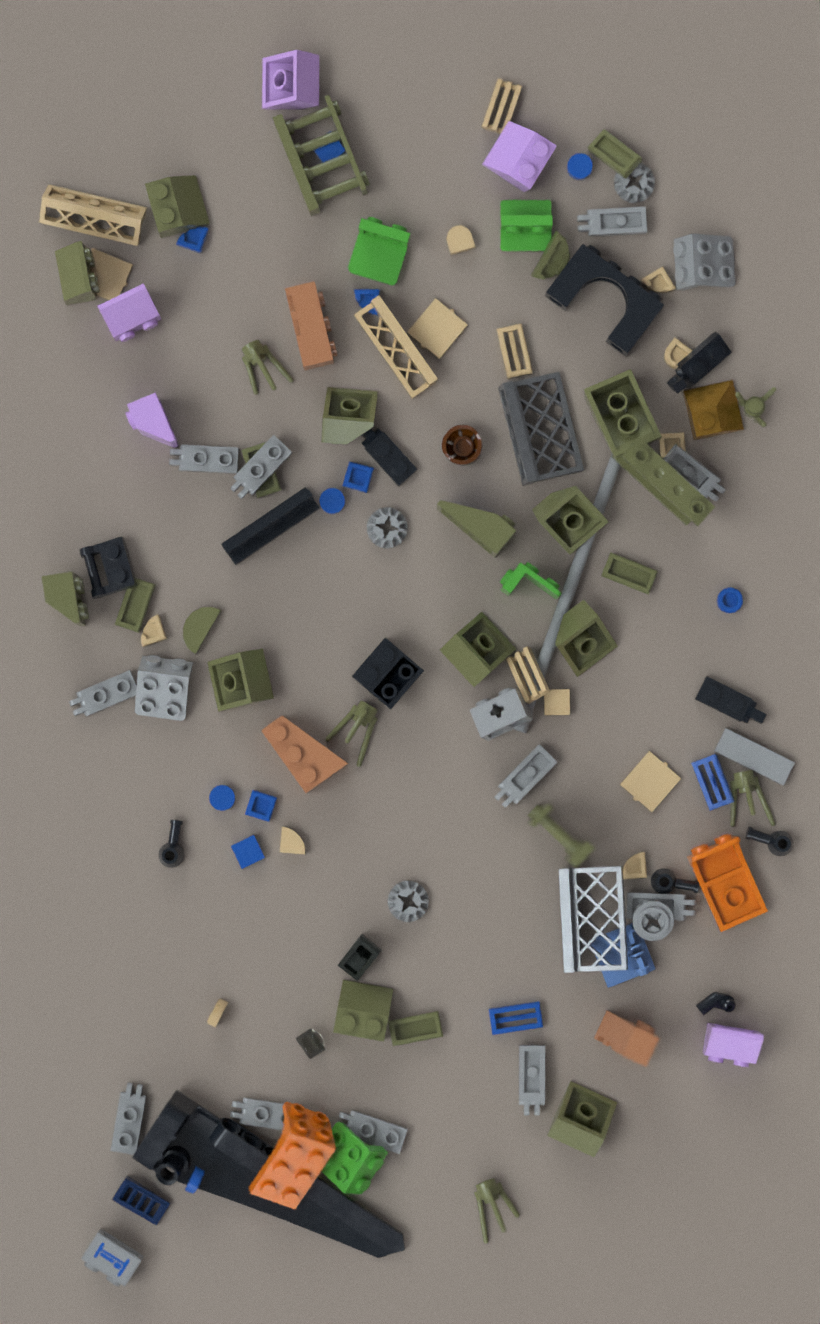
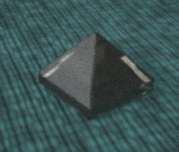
(311, 1043)

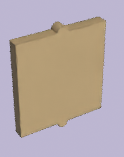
(111, 274)
(437, 328)
(650, 781)

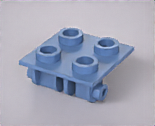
(639, 958)

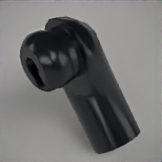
(717, 1000)

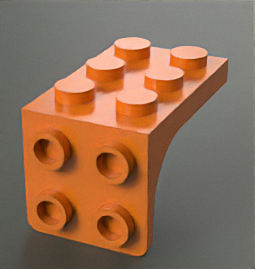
(726, 882)
(297, 1158)

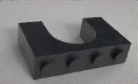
(589, 267)

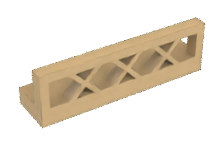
(95, 207)
(403, 340)

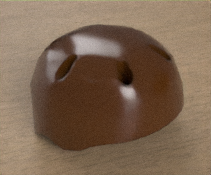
(463, 445)

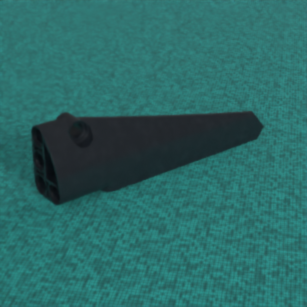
(233, 1156)

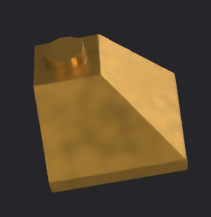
(713, 410)

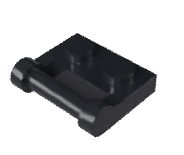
(116, 566)

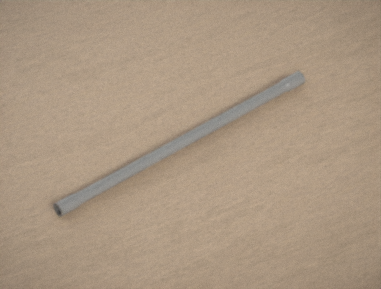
(572, 582)

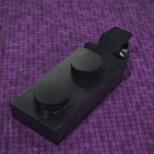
(699, 362)
(388, 456)
(728, 701)

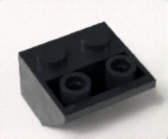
(387, 673)

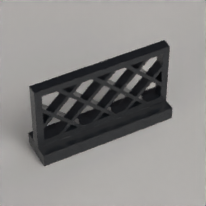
(270, 526)

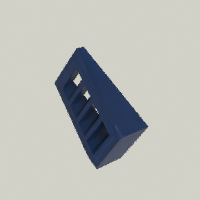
(137, 1187)

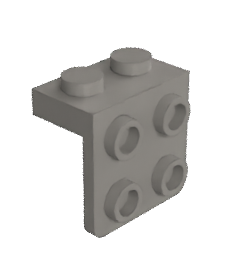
(704, 261)
(162, 687)

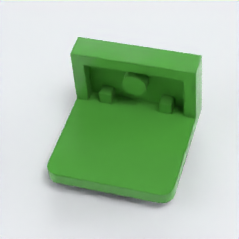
(379, 251)
(512, 578)
(353, 1161)

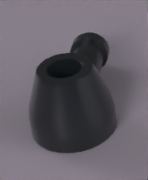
(772, 840)
(172, 845)
(673, 882)

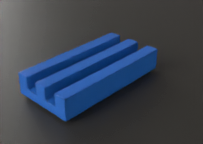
(729, 797)
(539, 1024)

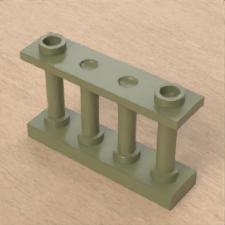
(306, 174)
(664, 483)
(575, 850)

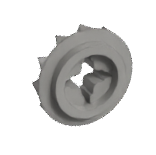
(634, 194)
(376, 533)
(396, 904)
(653, 932)

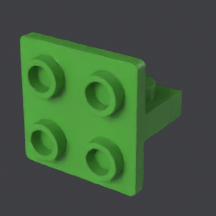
(525, 225)

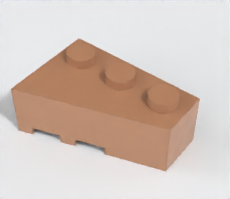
(310, 325)
(303, 755)
(627, 1038)

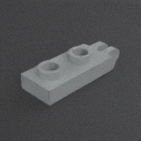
(614, 221)
(206, 459)
(261, 467)
(694, 472)
(105, 694)
(526, 775)
(676, 903)
(532, 1077)
(259, 1113)
(128, 1120)
(375, 1131)

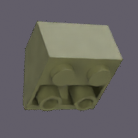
(75, 273)
(64, 594)

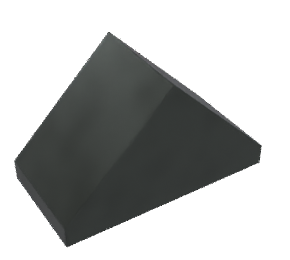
(359, 957)

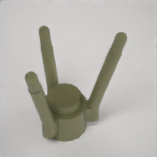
(255, 354)
(755, 405)
(363, 715)
(746, 783)
(489, 1192)

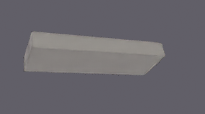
(754, 756)

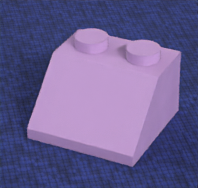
(290, 80)
(519, 155)
(129, 313)
(151, 420)
(732, 1043)

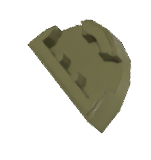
(553, 259)
(198, 626)

